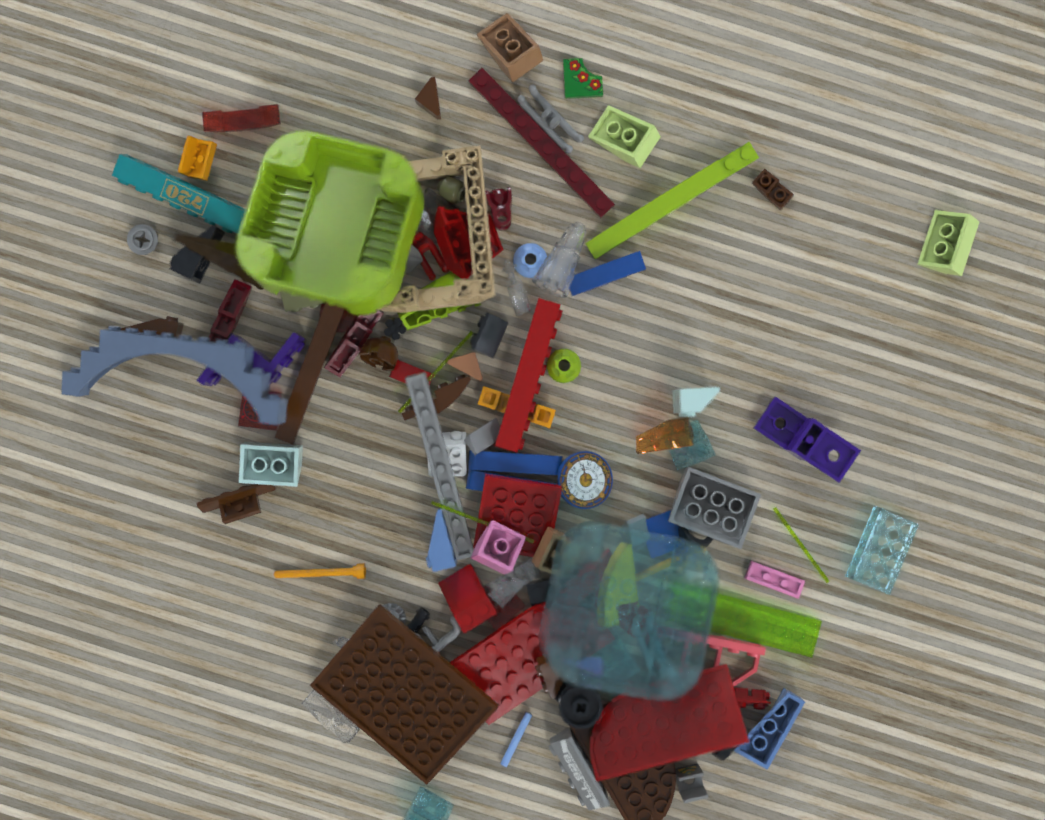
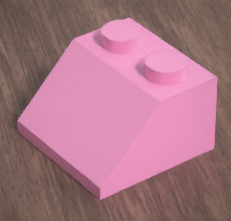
(498, 547)

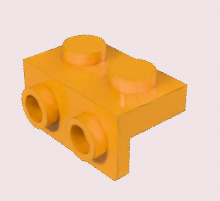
(197, 158)

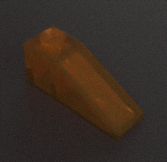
(665, 436)

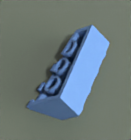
(772, 730)

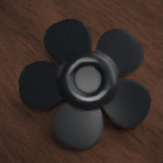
(394, 328)

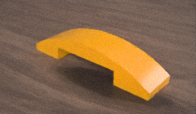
(498, 401)

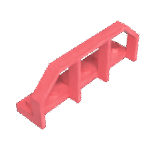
(735, 646)

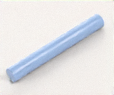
(516, 739)

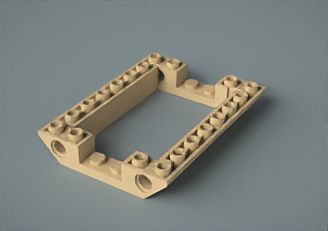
(456, 162)

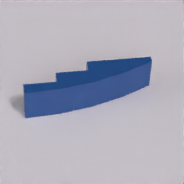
(607, 273)

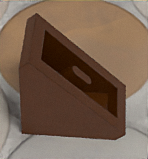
(429, 99)

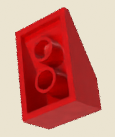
(468, 598)

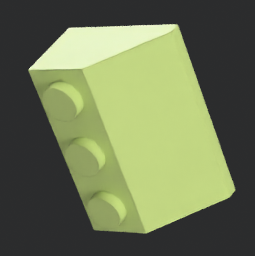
(948, 242)

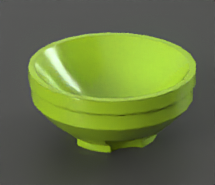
(559, 375)

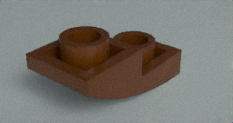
(772, 190)

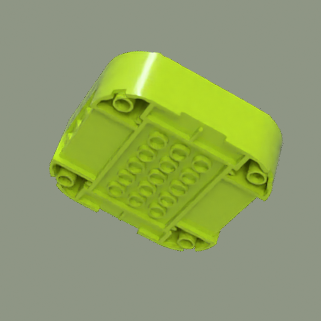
(331, 221)

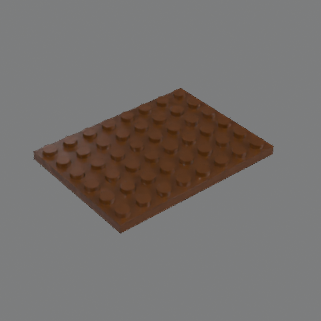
(404, 694)

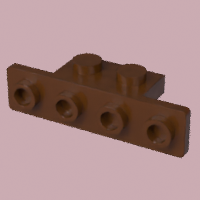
(237, 503)

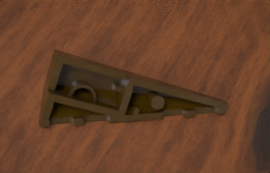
(219, 253)

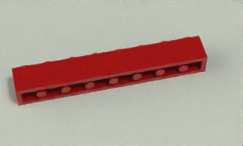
(527, 375)

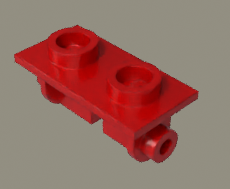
(757, 698)

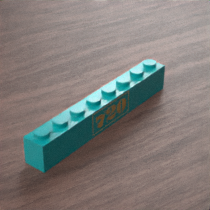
(179, 193)

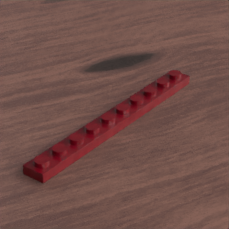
(541, 142)

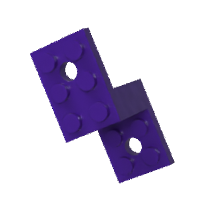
(282, 359)

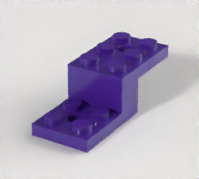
(807, 439)

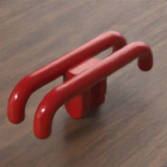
(424, 244)

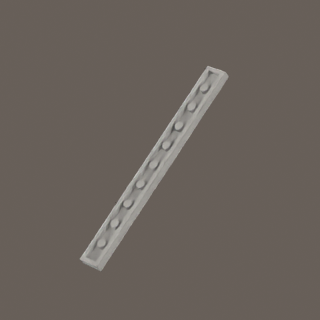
(440, 464)

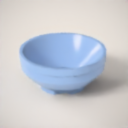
(519, 259)

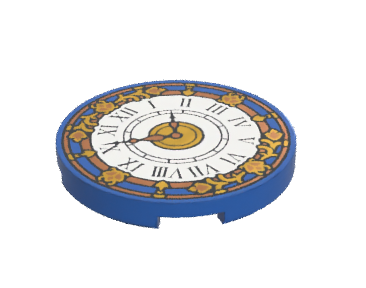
(585, 480)

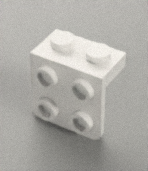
(456, 451)

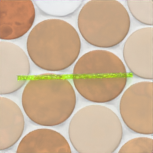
(801, 545)

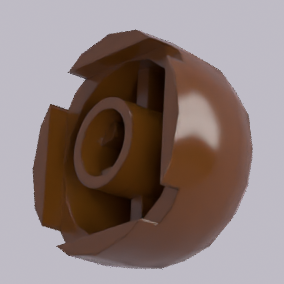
(379, 352)

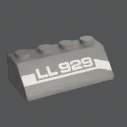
(579, 770)

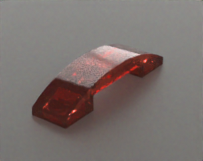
(241, 120)

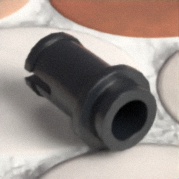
(418, 620)

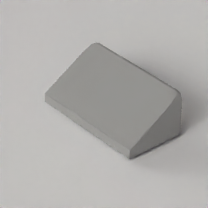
(483, 437)

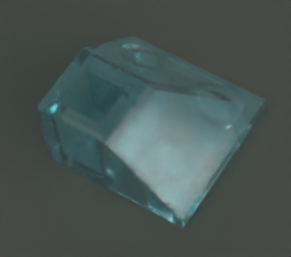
(694, 454)

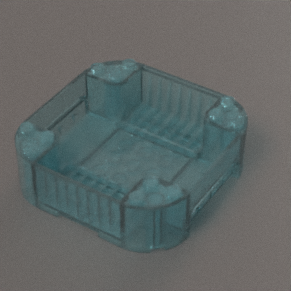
(628, 610)

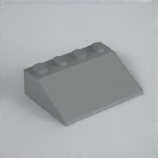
(713, 507)

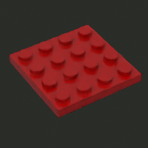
(521, 506)

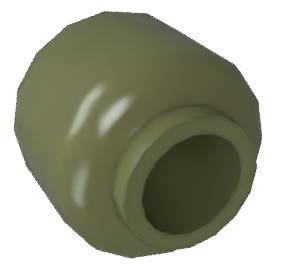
(452, 190)

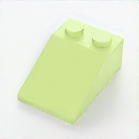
(625, 136)

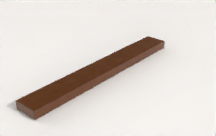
(310, 372)

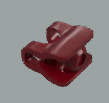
(500, 204)

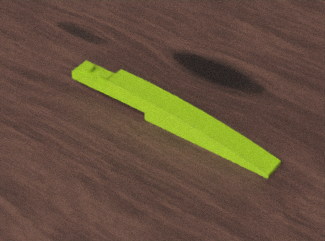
(672, 200)

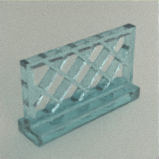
(870, 540)

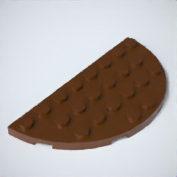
(637, 794)

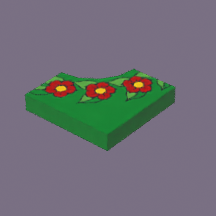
(579, 81)

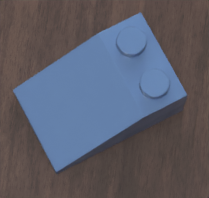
(441, 551)

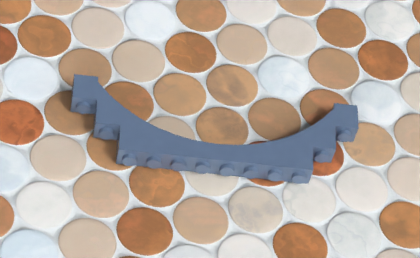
(229, 360)

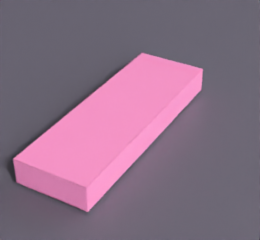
(774, 579)

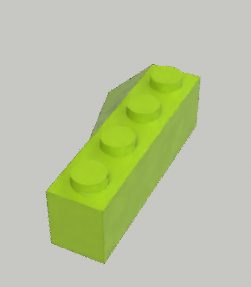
(419, 318)

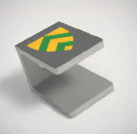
(695, 790)

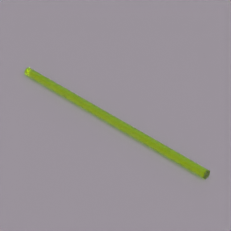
(440, 366)
(468, 516)

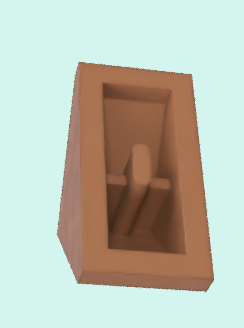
(467, 364)

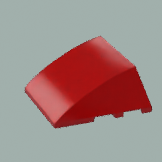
(454, 240)

